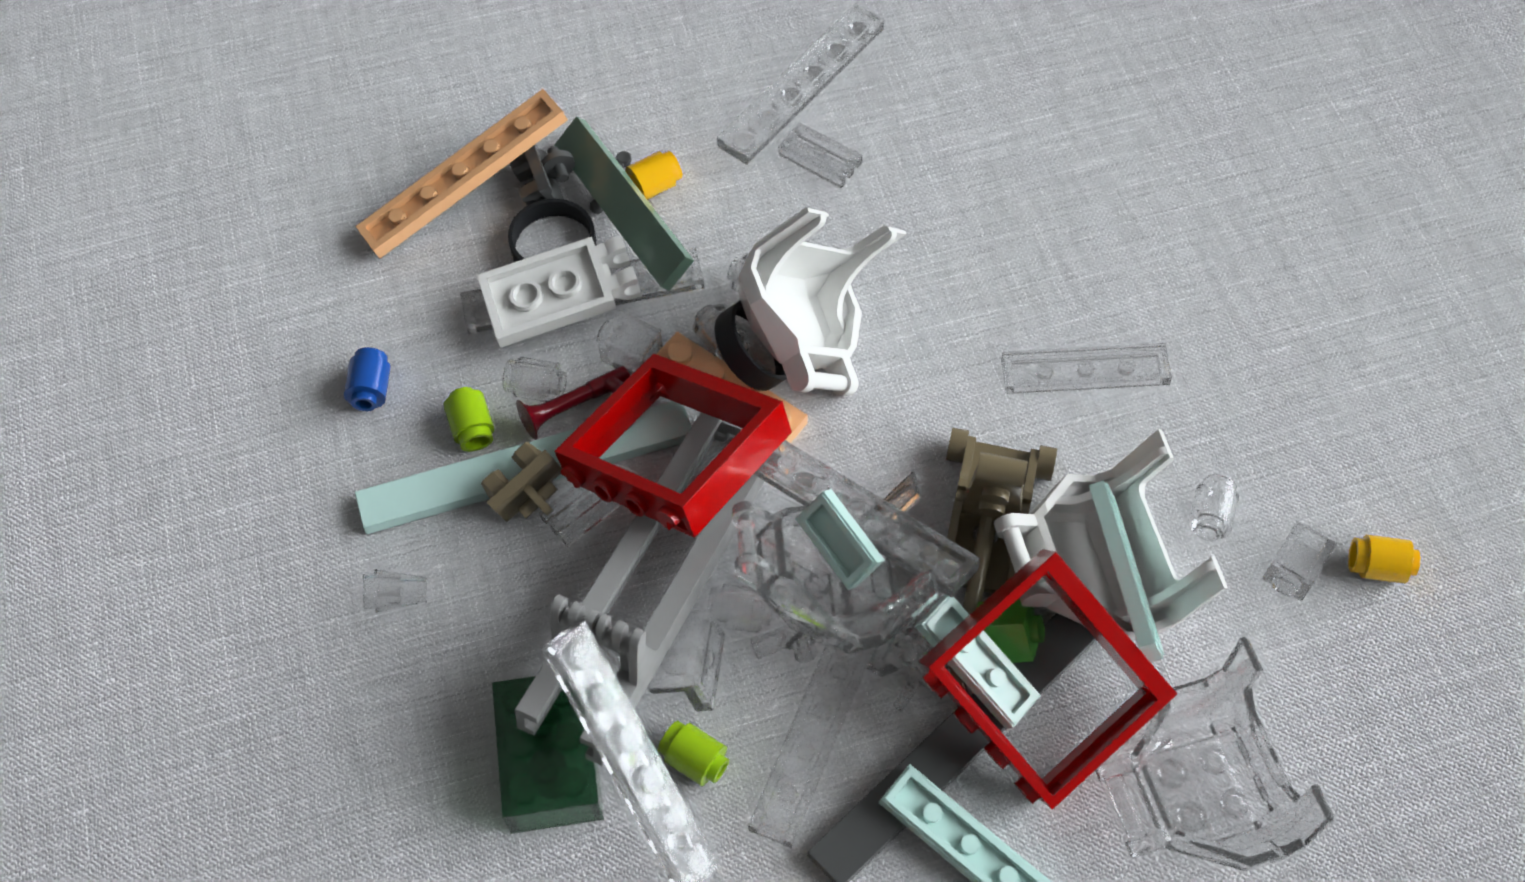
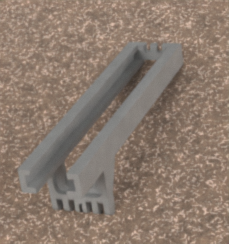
(645, 648)

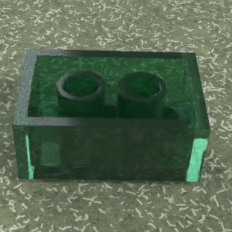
(546, 774)

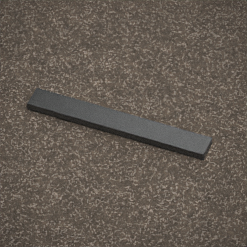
(940, 759)

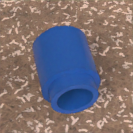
(367, 379)

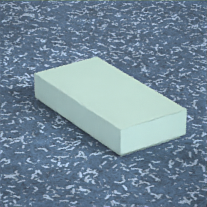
(839, 539)

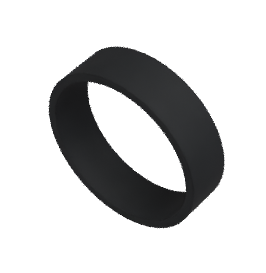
(543, 209)
(736, 355)

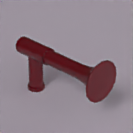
(536, 415)

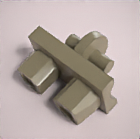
(528, 488)

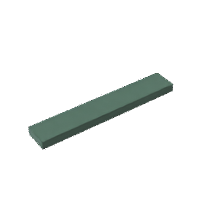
(625, 205)

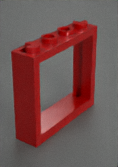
(759, 415)
(1108, 737)

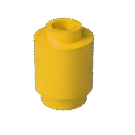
(655, 173)
(1383, 558)

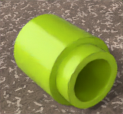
(469, 419)
(693, 753)

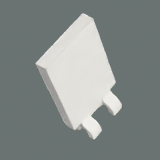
(557, 288)

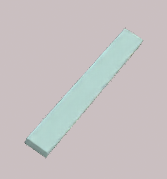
(460, 482)

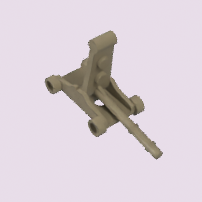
(990, 485)

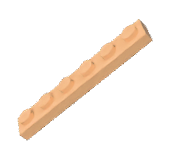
(461, 173)

